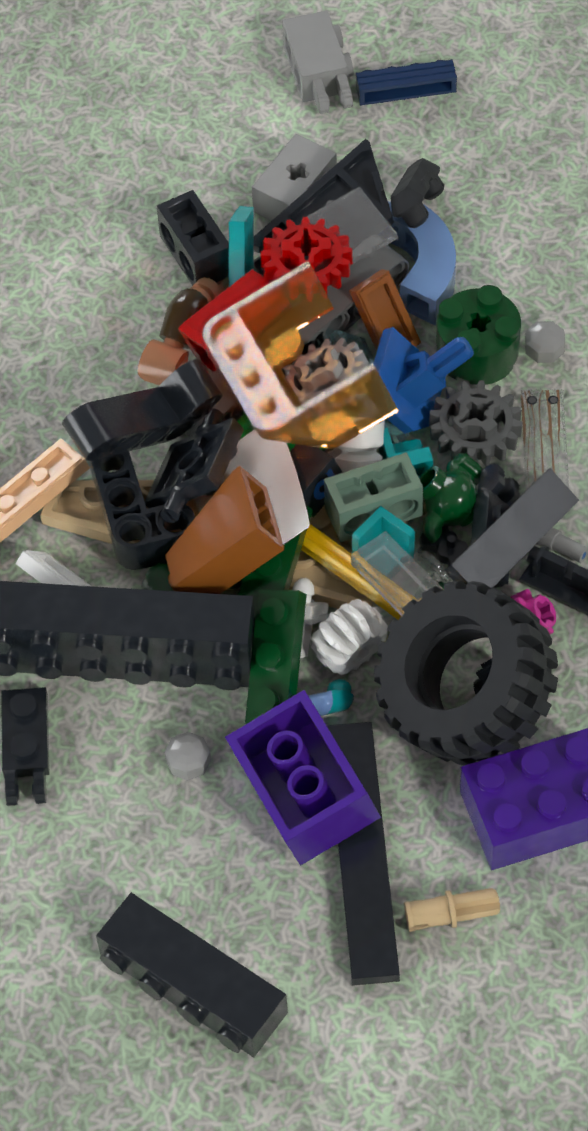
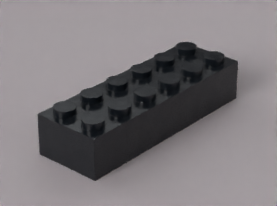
(126, 634)

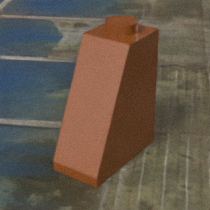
(226, 538)

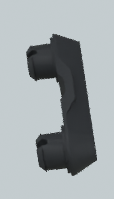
(417, 183)

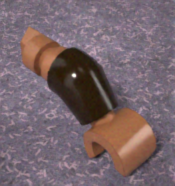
(164, 357)

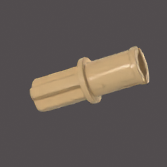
(451, 909)

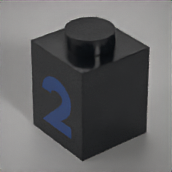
(312, 468)

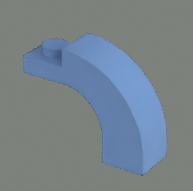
(434, 268)

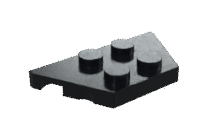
(351, 172)

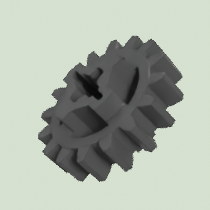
(476, 422)

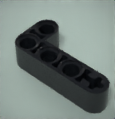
(144, 416)
(135, 520)

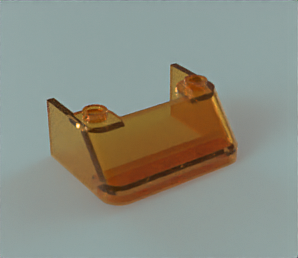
(262, 337)

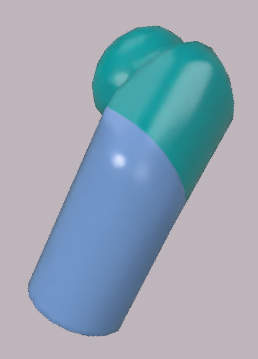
(335, 699)

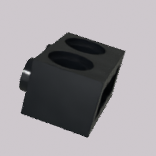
(193, 238)

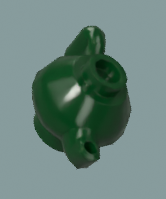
(449, 495)

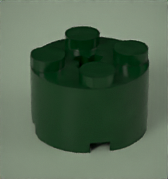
(489, 325)

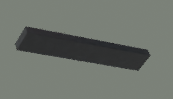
(365, 872)

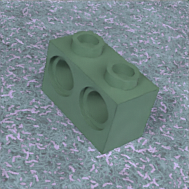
(359, 492)

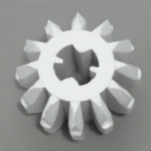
(349, 636)

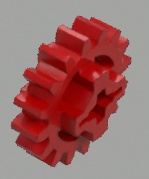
(326, 249)

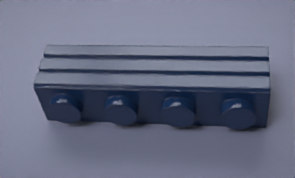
(406, 82)

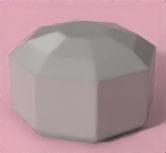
(545, 341)
(187, 756)

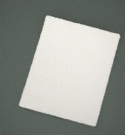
(274, 468)

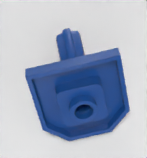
(415, 376)

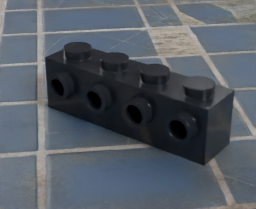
(191, 975)

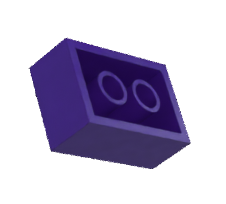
(302, 777)
(529, 799)

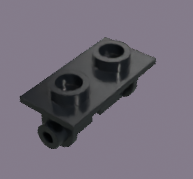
(557, 578)

